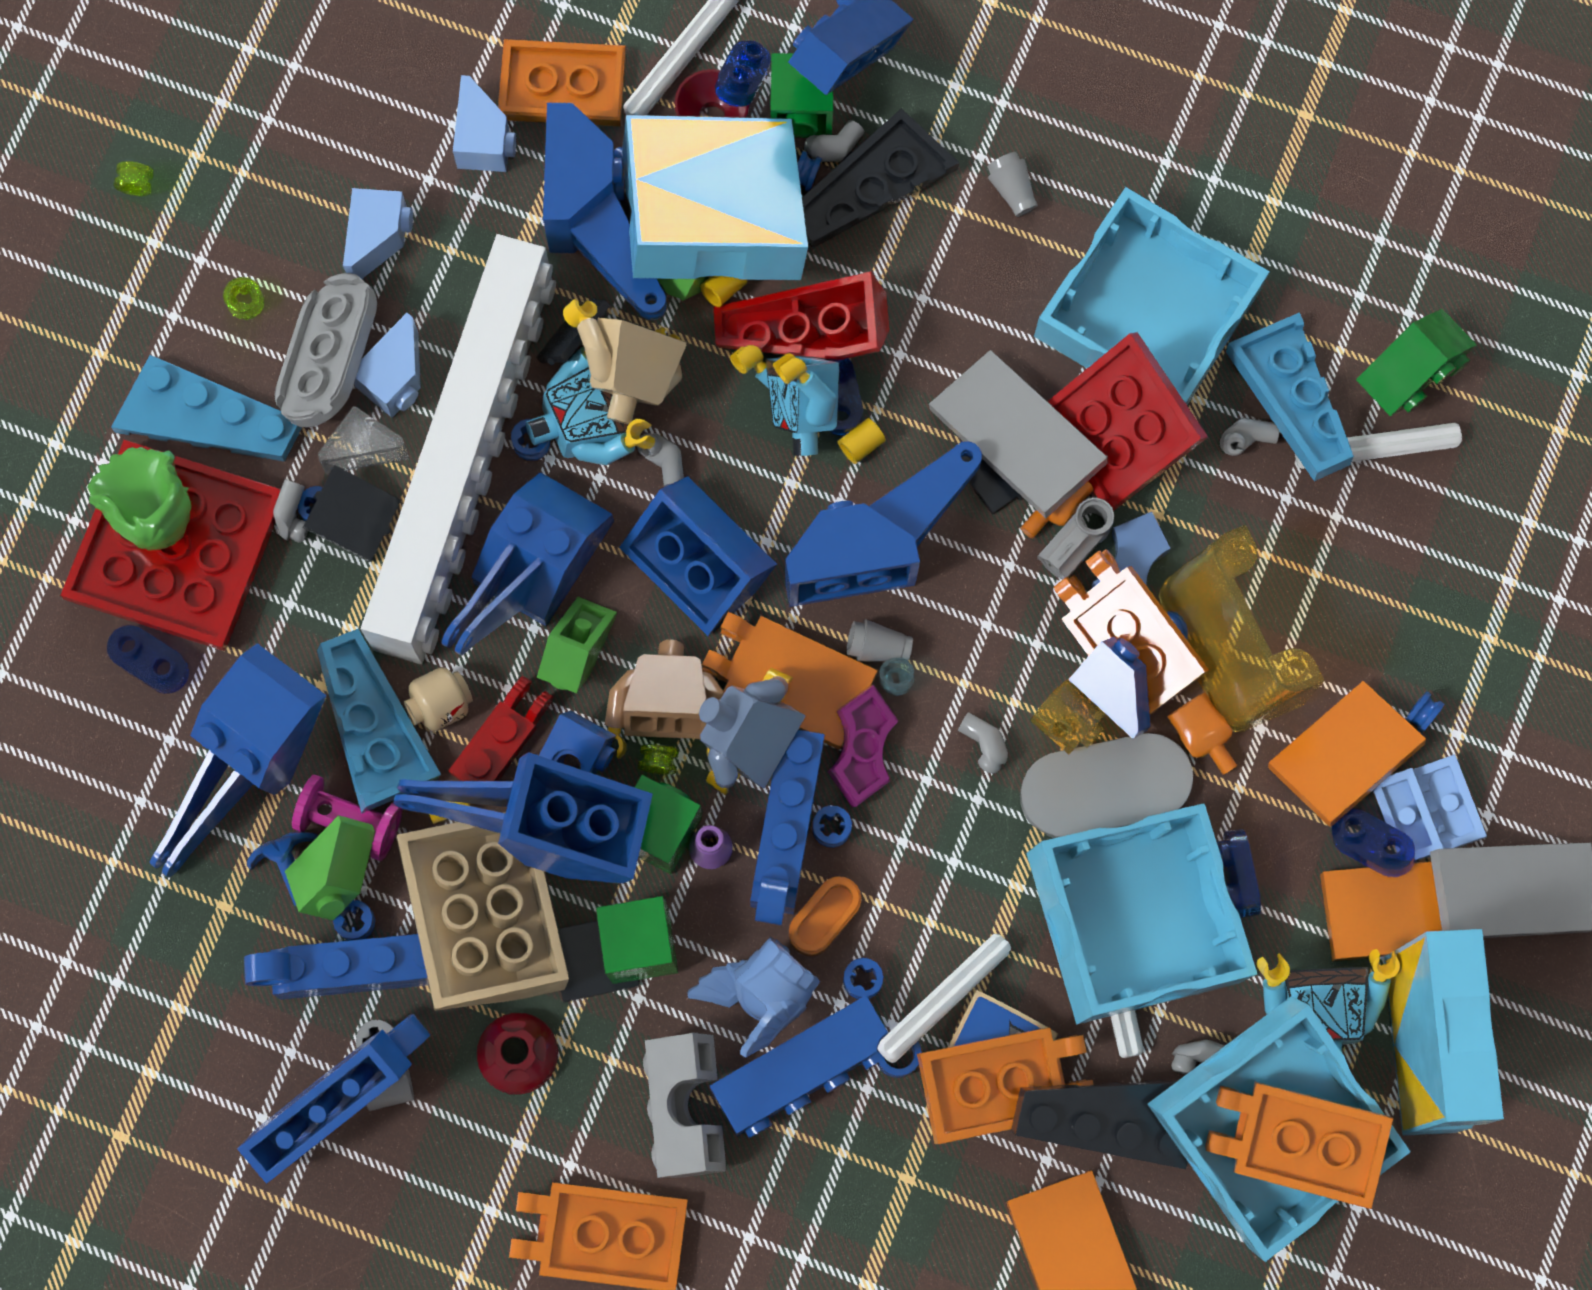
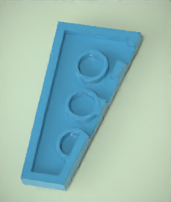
(1288, 385)
(191, 409)
(371, 723)

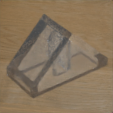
(361, 444)

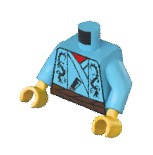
(800, 393)
(579, 419)
(1341, 998)

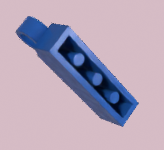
(848, 41)
(786, 828)
(339, 967)
(804, 1065)
(332, 1099)

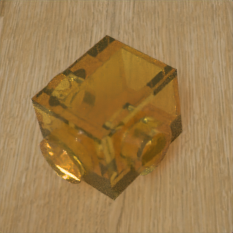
(1069, 718)

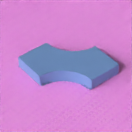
(1139, 545)

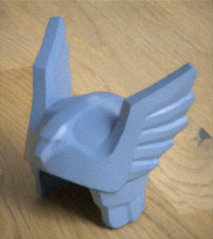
(768, 987)

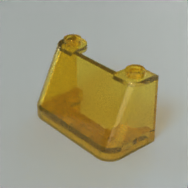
(1243, 674)

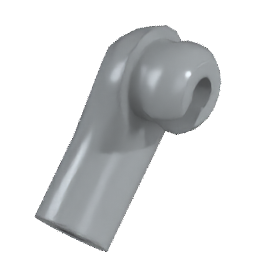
(834, 147)
(1245, 432)
(666, 456)
(285, 512)
(990, 742)
(1189, 1053)

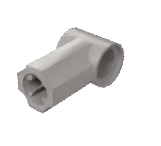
(1076, 540)

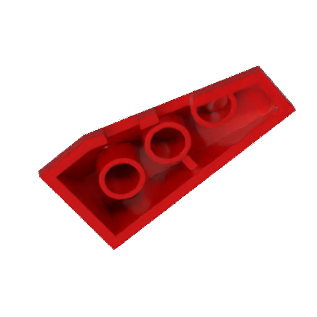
(816, 320)

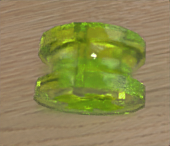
(133, 178)
(244, 286)
(658, 759)

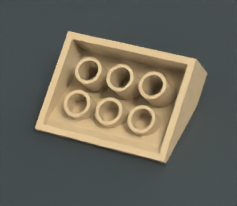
(480, 918)

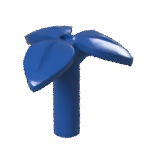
(281, 852)

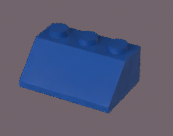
(697, 554)

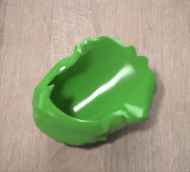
(142, 497)

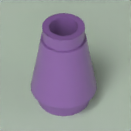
(713, 856)

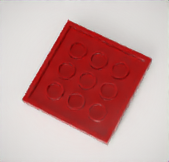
(198, 581)

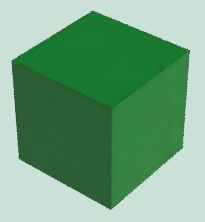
(799, 99)
(668, 825)
(637, 940)

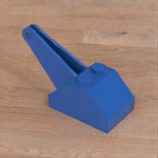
(584, 208)
(875, 546)
(530, 559)
(257, 726)
(553, 817)

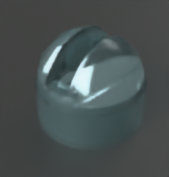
(905, 673)

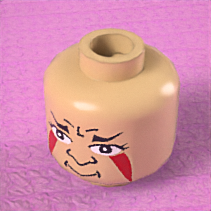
(438, 699)

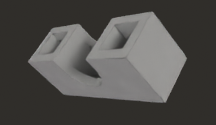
(673, 1071)

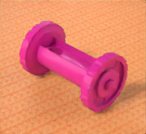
(312, 797)

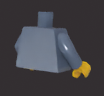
(748, 731)

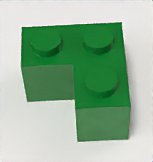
(1421, 354)

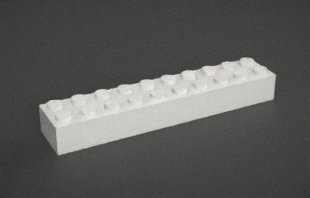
(459, 451)

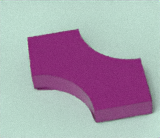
(865, 726)

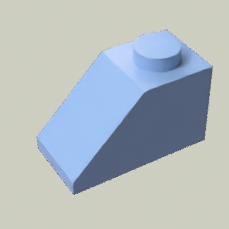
(481, 131)
(375, 229)
(392, 368)

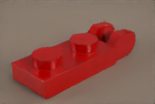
(500, 736)

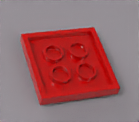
(1131, 417)

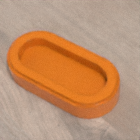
(824, 916)

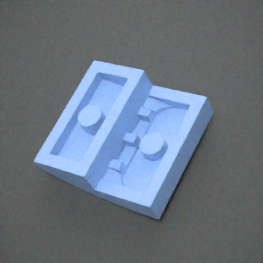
(1431, 807)

